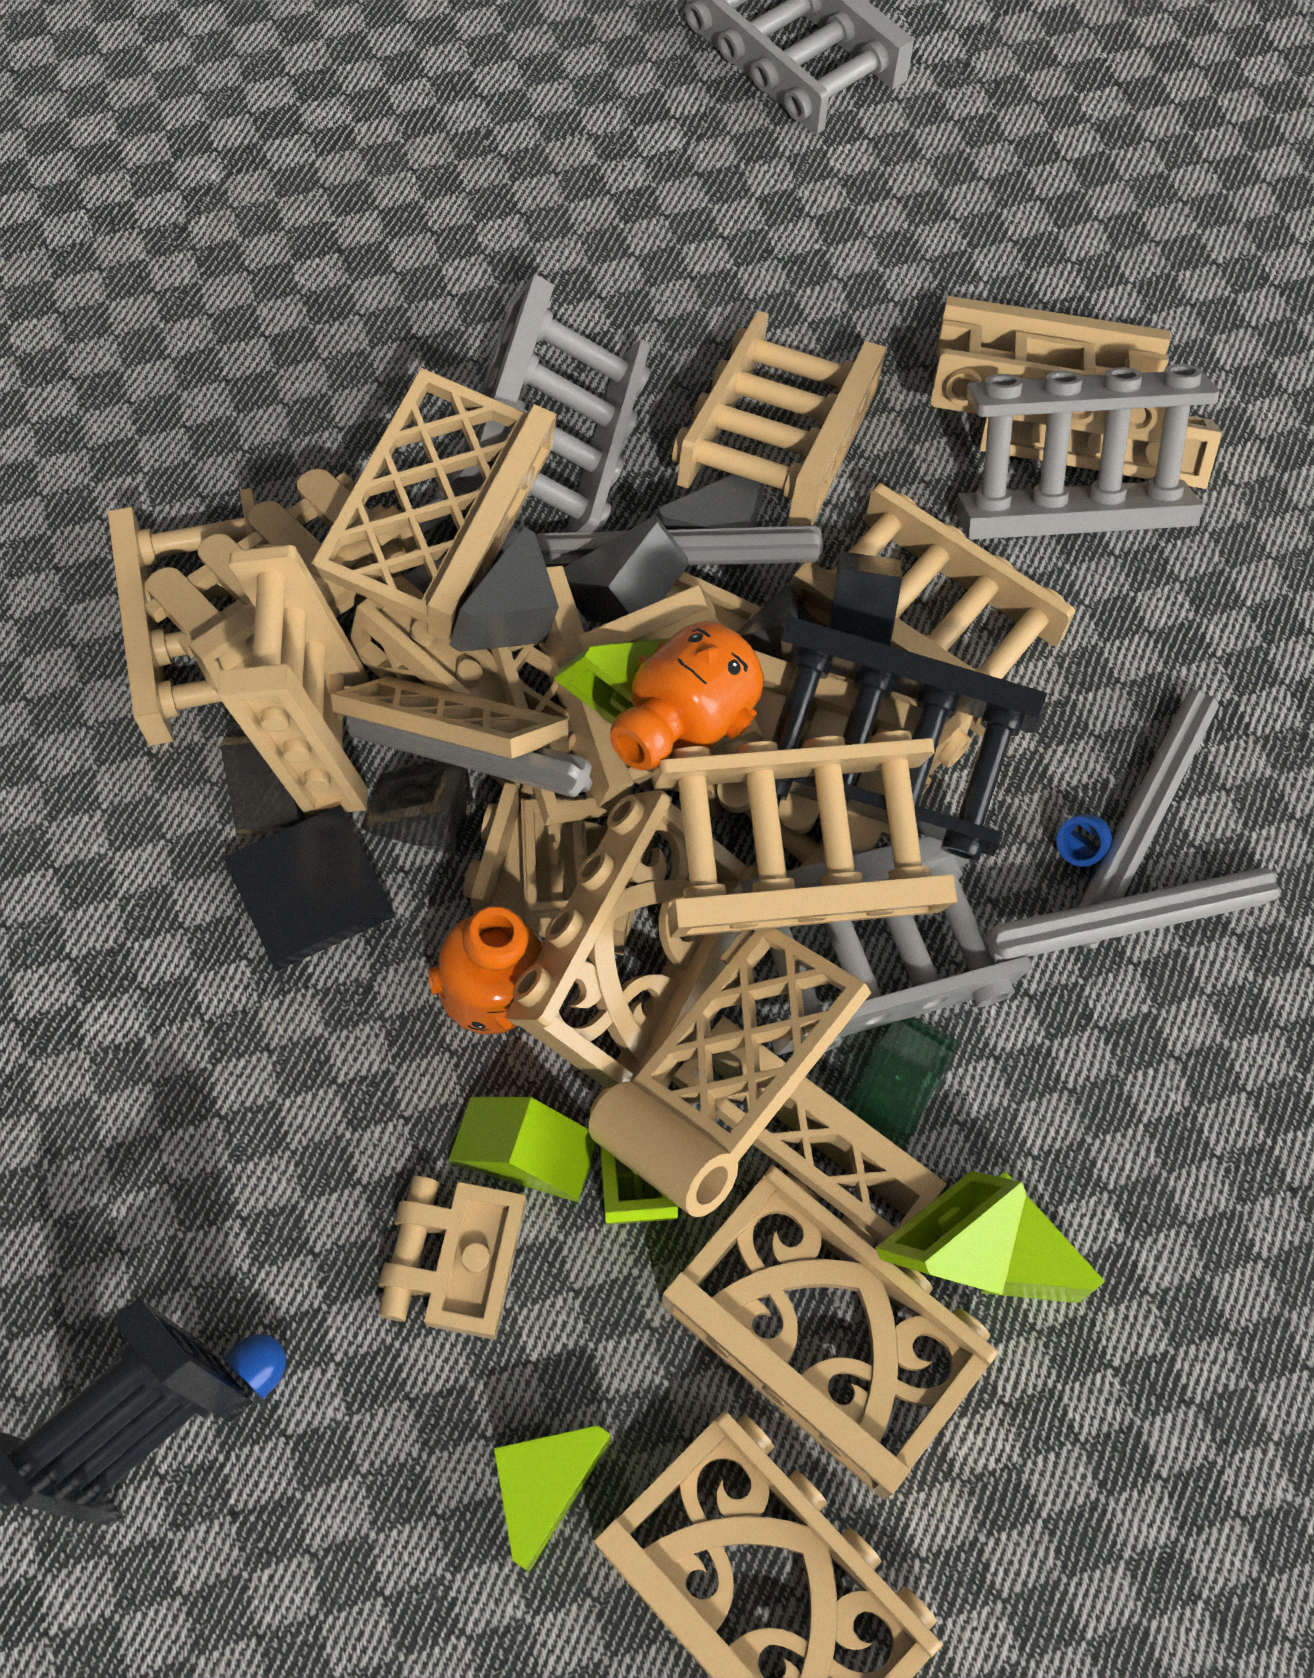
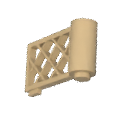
(672, 1141)

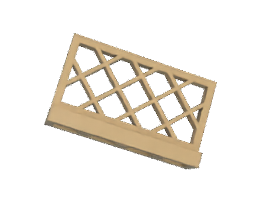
(478, 535)

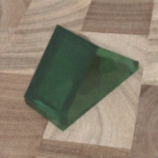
(902, 1078)

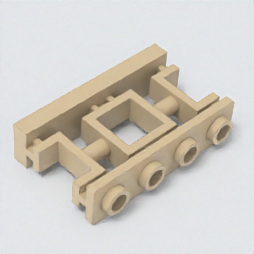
(1029, 343)

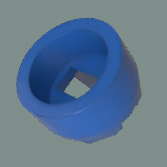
(1078, 848)
(258, 1362)

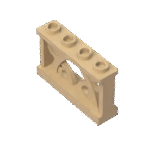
(583, 947)
(849, 1430)
(662, 1568)

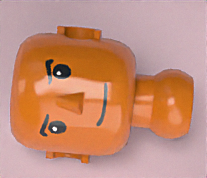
(689, 695)
(481, 967)

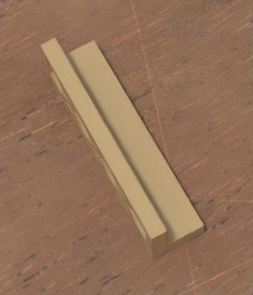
(1140, 456)
(419, 656)
(453, 717)
(586, 728)
(836, 1133)

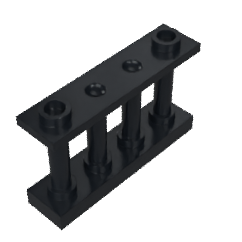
(939, 693)
(118, 1420)

